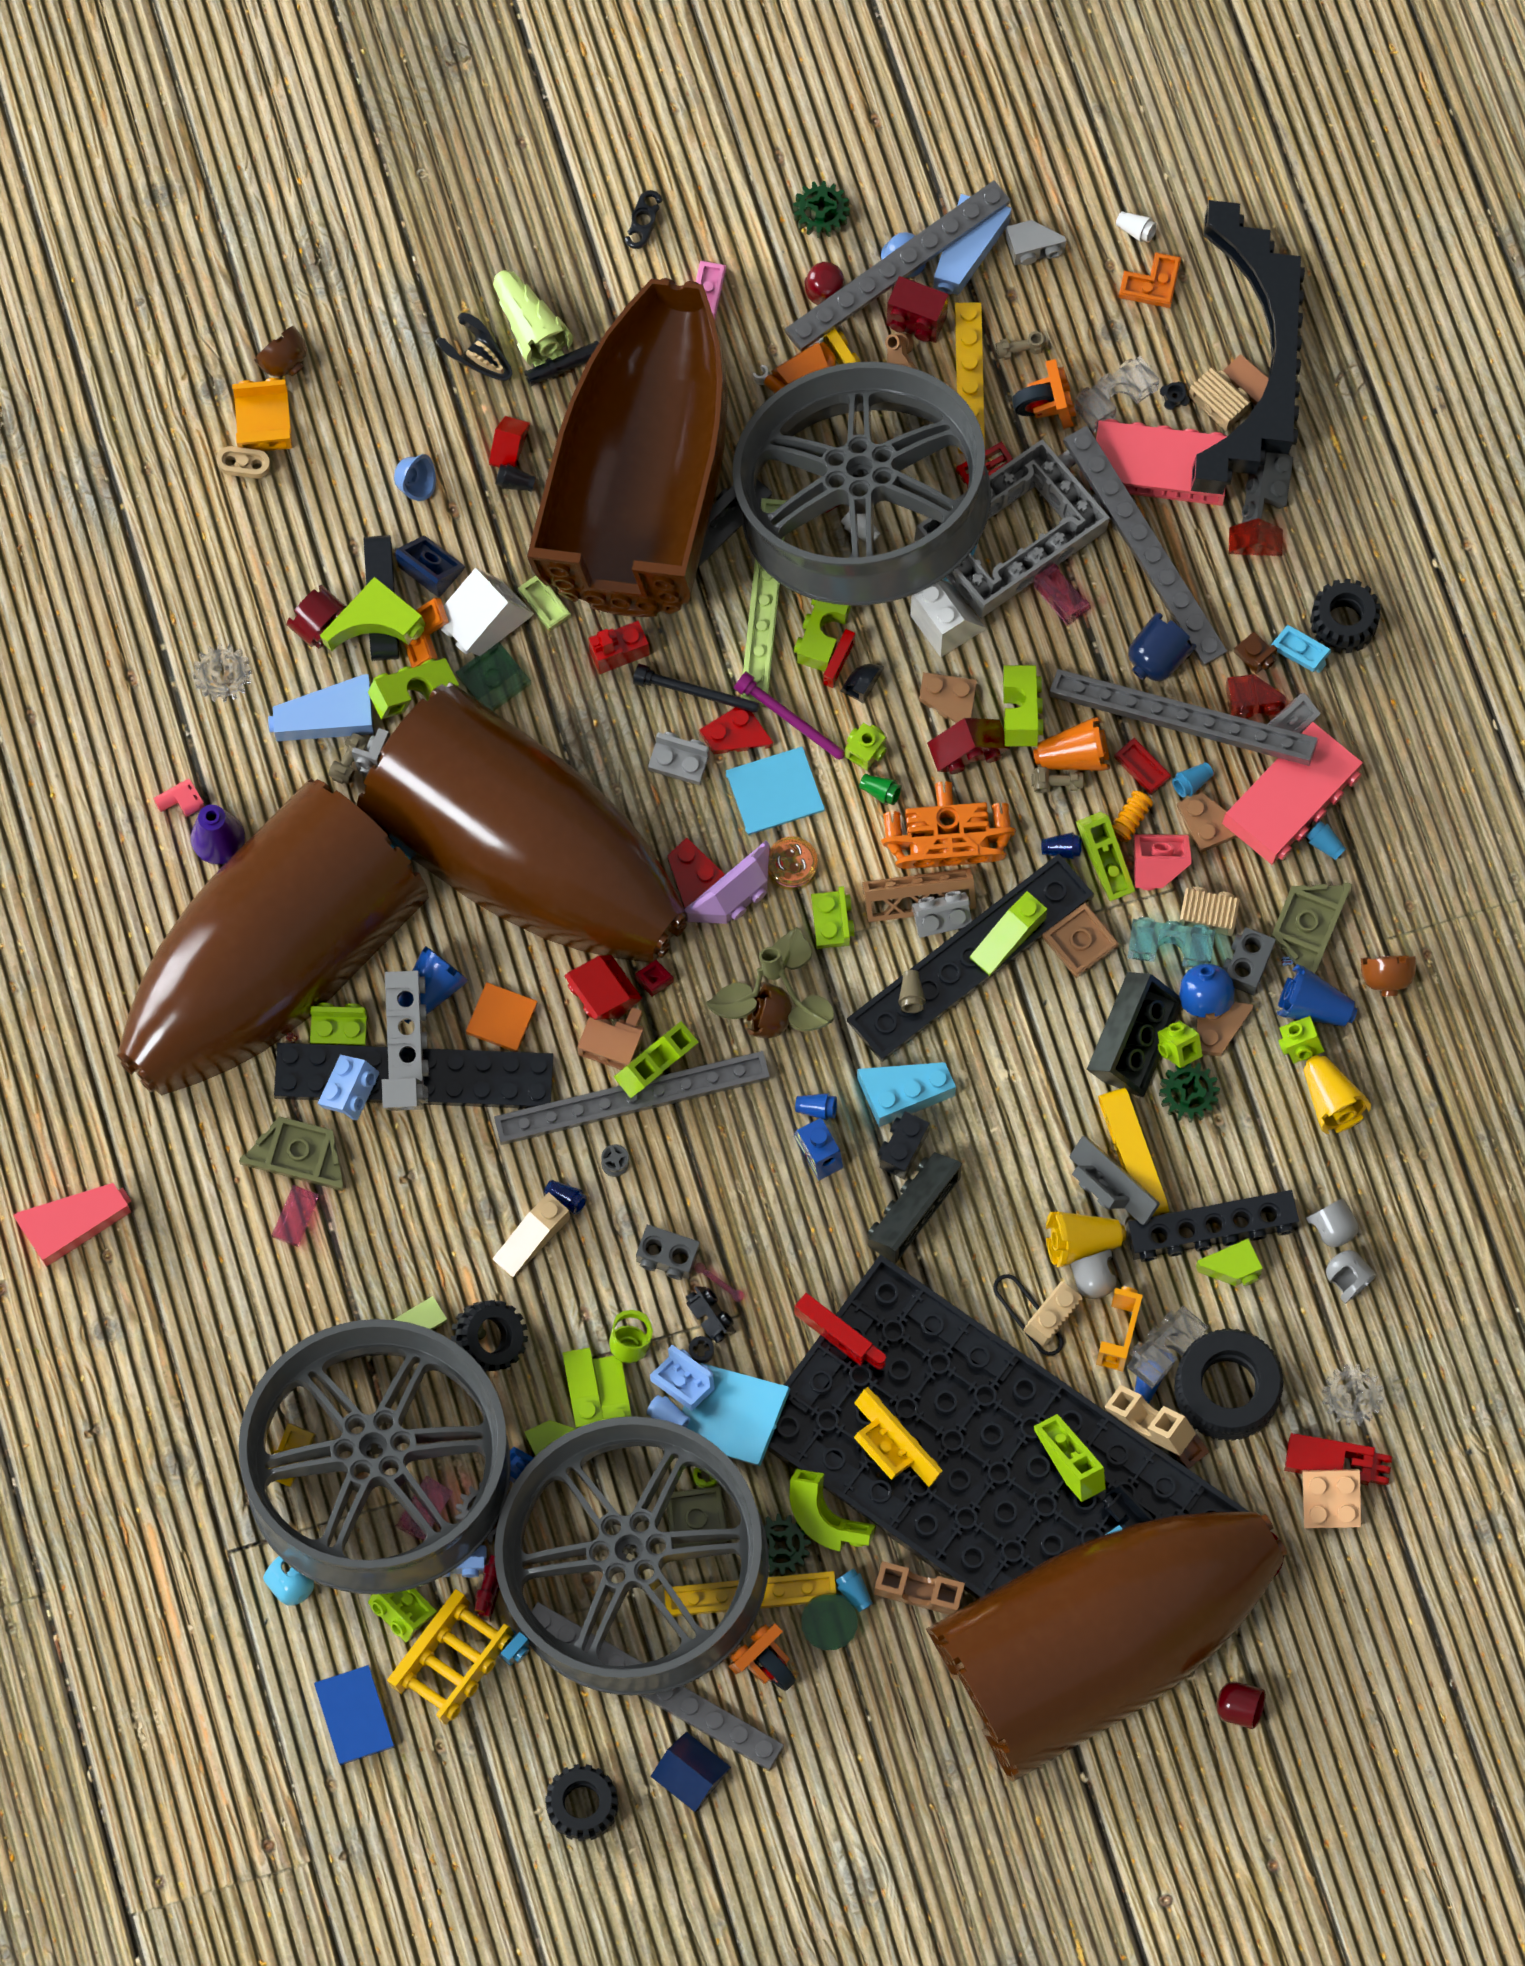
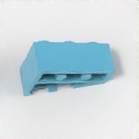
(904, 1088)

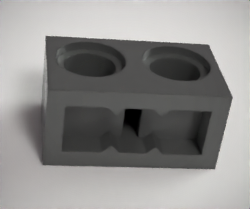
(1253, 962)
(671, 1245)

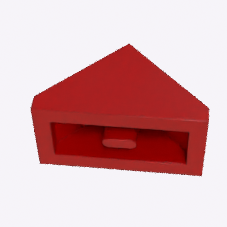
(508, 441)

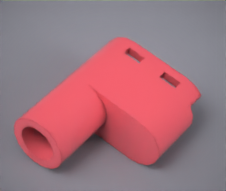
(182, 796)

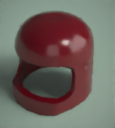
(823, 281)
(1241, 1704)

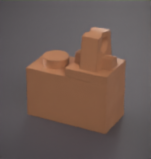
(612, 1044)

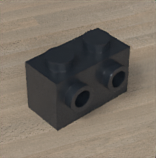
(904, 1144)

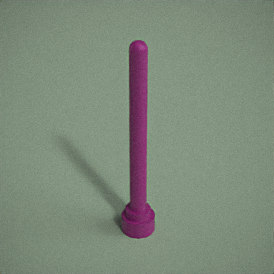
(748, 685)

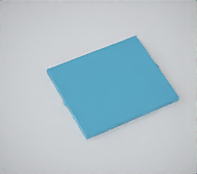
(739, 1414)

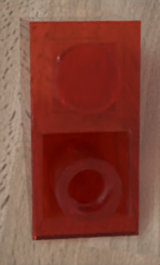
(1252, 696)

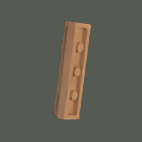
(913, 887)

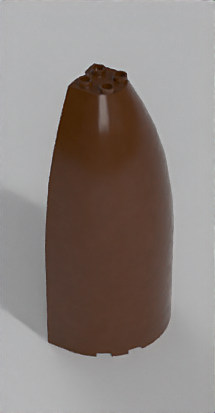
(637, 459)
(519, 831)
(268, 940)
(1104, 1629)

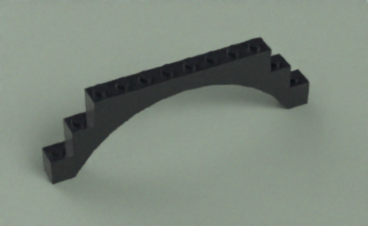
(1277, 287)

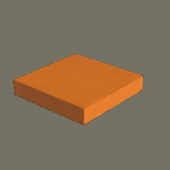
(501, 1017)

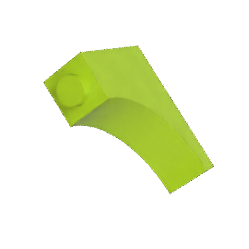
(374, 611)

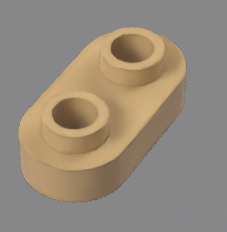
(244, 462)

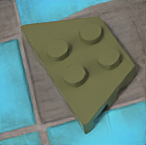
(1309, 922)
(297, 1152)

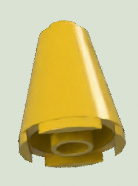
(1334, 1096)
(1081, 1236)

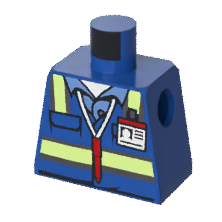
(818, 1147)

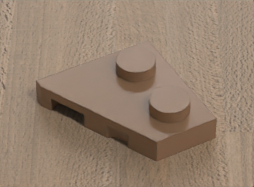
(1204, 822)

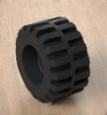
(1350, 596)
(508, 1324)
(581, 1827)

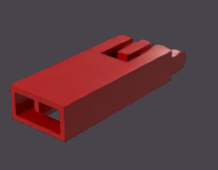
(838, 1332)
(1325, 1454)

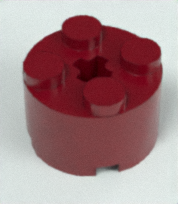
(315, 615)

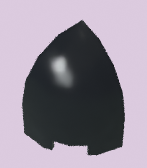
(862, 681)

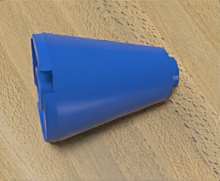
(440, 981)
(1314, 997)

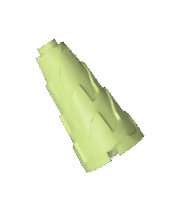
(534, 325)

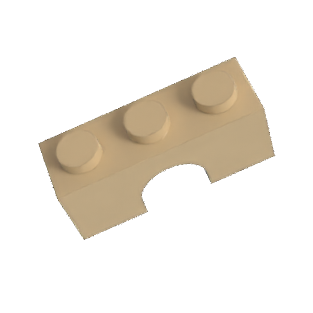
(1160, 1427)

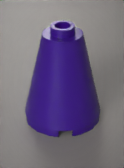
(216, 835)

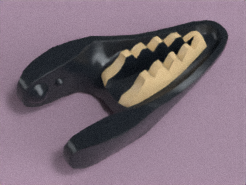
(483, 354)

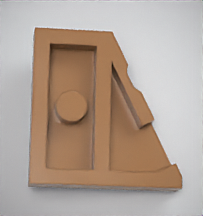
(948, 695)
(1219, 1030)

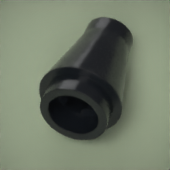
(514, 478)

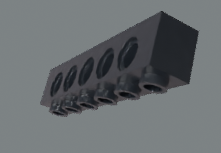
(1279, 1204)

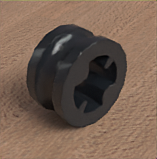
(694, 1345)

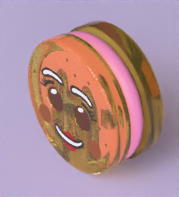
(792, 863)

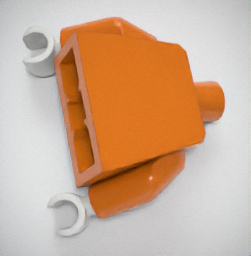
(809, 360)

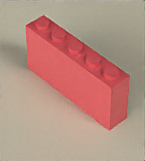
(1156, 459)
(1292, 797)

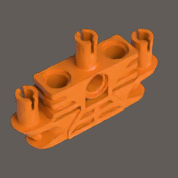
(948, 847)

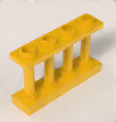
(438, 1632)

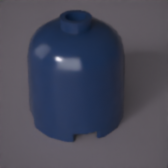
(1159, 649)

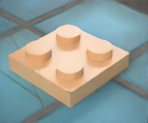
(1331, 1498)

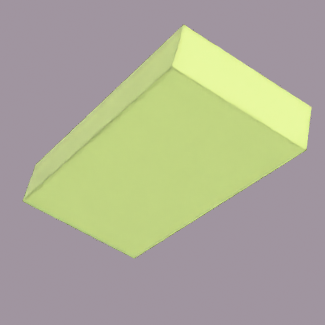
(544, 603)
(425, 1314)

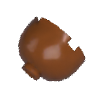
(1388, 973)

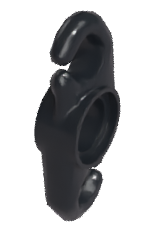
(643, 230)

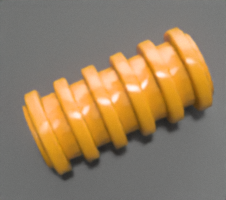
(1131, 815)

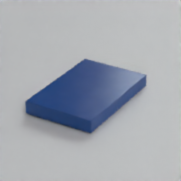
(354, 1715)

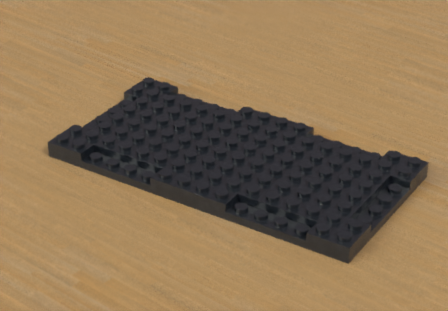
(975, 1414)

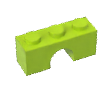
(815, 647)
(1021, 688)
(391, 693)
(655, 1059)

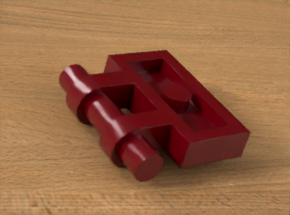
(489, 1591)

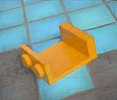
(262, 415)
(1113, 1355)

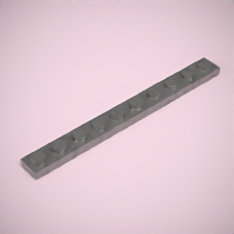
(899, 263)
(1144, 545)
(1183, 717)
(616, 1102)
(678, 1701)

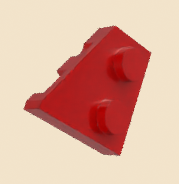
(735, 732)
(692, 871)

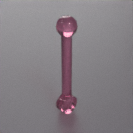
(737, 1295)

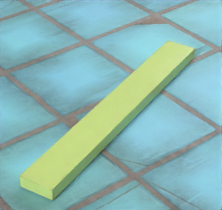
(762, 619)

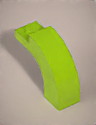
(818, 1520)

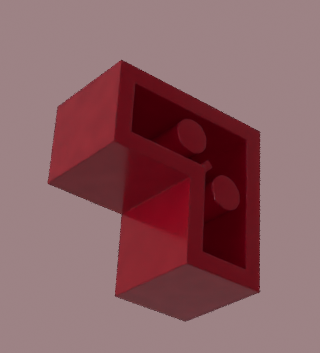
(966, 743)

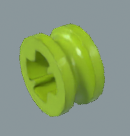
(701, 1482)

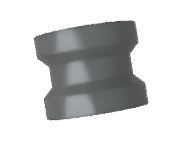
(614, 1154)

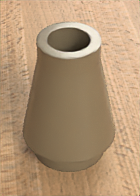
(911, 993)

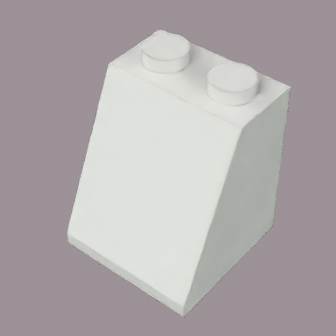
(483, 613)
(944, 617)

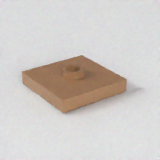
(1080, 940)

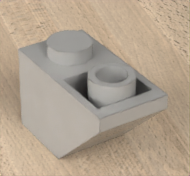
(1033, 241)

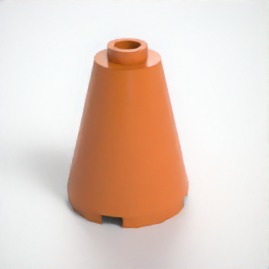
(1075, 748)

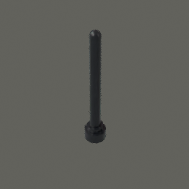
(645, 676)

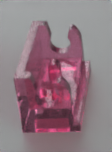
(1060, 594)
(438, 1496)

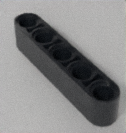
(380, 565)

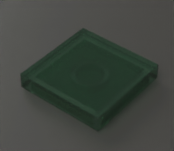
(493, 677)

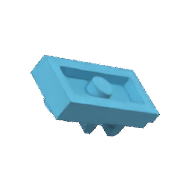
(1302, 649)

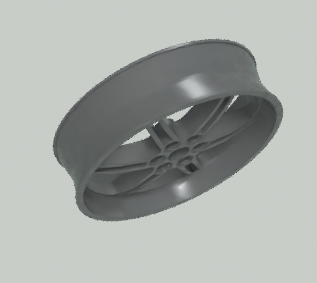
(861, 477)
(310, 1359)
(695, 1655)

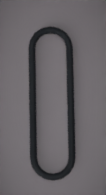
(1017, 1319)

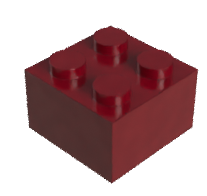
(917, 310)

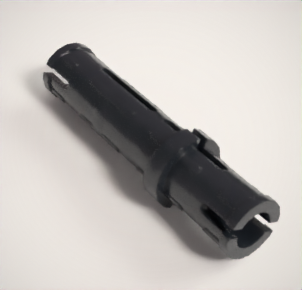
(554, 367)

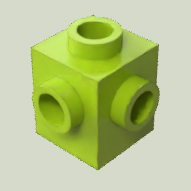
(866, 745)
(1300, 1040)
(1179, 1044)

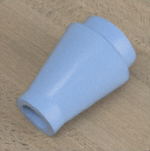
(665, 1409)

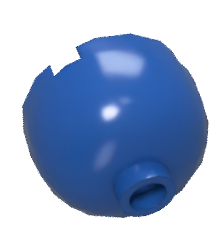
(1206, 990)

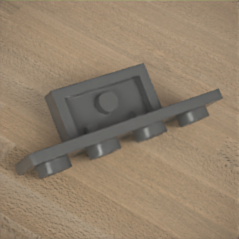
(1268, 485)
(726, 519)
(1110, 1183)

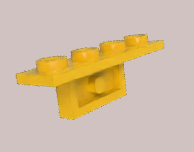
(891, 1443)

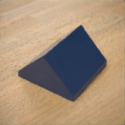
(428, 564)
(690, 1771)

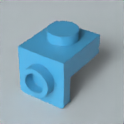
(516, 1649)

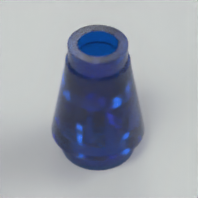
(1066, 845)
(567, 1195)

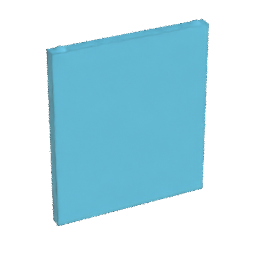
(775, 790)

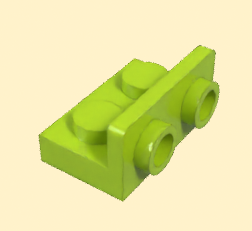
(831, 919)
(338, 1025)
(402, 1611)

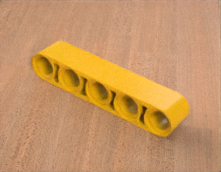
(1131, 1144)

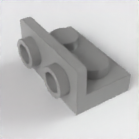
(679, 758)
(365, 760)
(941, 914)

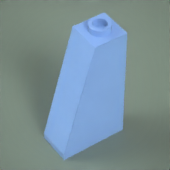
(965, 255)
(326, 713)

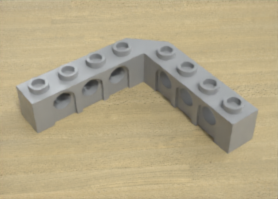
(406, 1080)

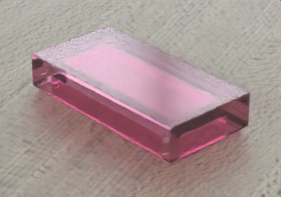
(295, 1216)

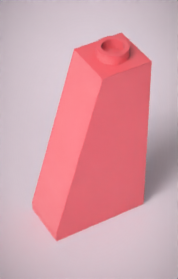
(71, 1221)

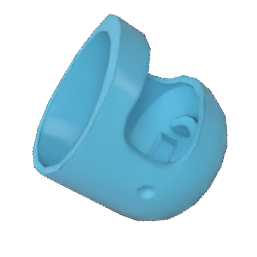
(289, 1587)

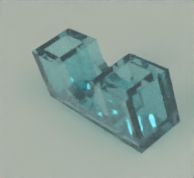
(1149, 935)

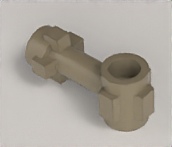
(1034, 343)
(342, 771)
(1043, 780)

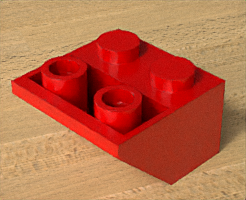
(603, 988)

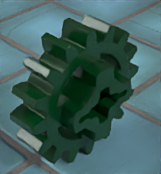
(818, 197)
(1198, 1096)
(790, 1553)

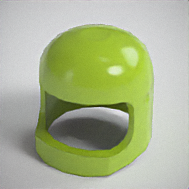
(627, 1351)

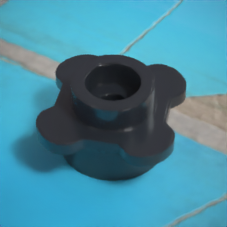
(1174, 388)

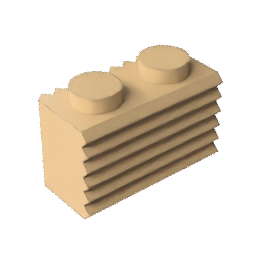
(1220, 398)
(1209, 909)
(1053, 1314)

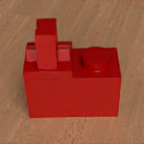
(618, 647)

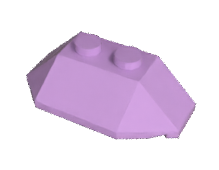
(734, 891)

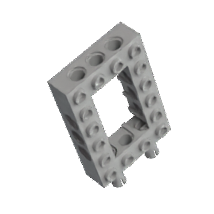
(1080, 524)

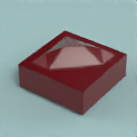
(654, 978)

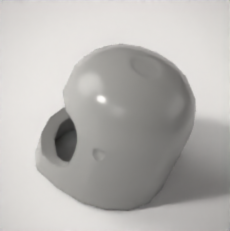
(1335, 1223)
(1349, 1273)
(1093, 1275)

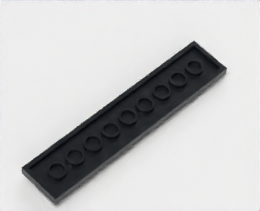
(949, 972)
(453, 1079)

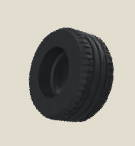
(1241, 1349)

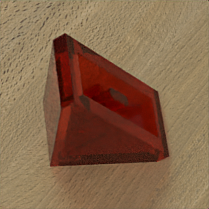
(1256, 538)

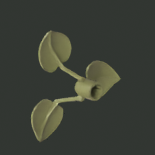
(790, 952)

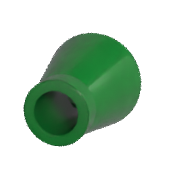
(882, 789)

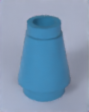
(1192, 779)
(1325, 840)
(854, 1589)

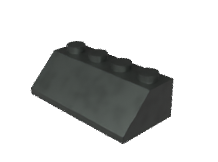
(1130, 1040)
(915, 1206)

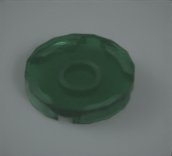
(829, 1621)

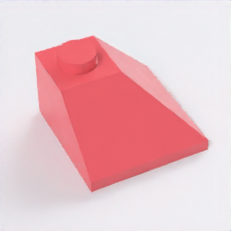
(1159, 859)

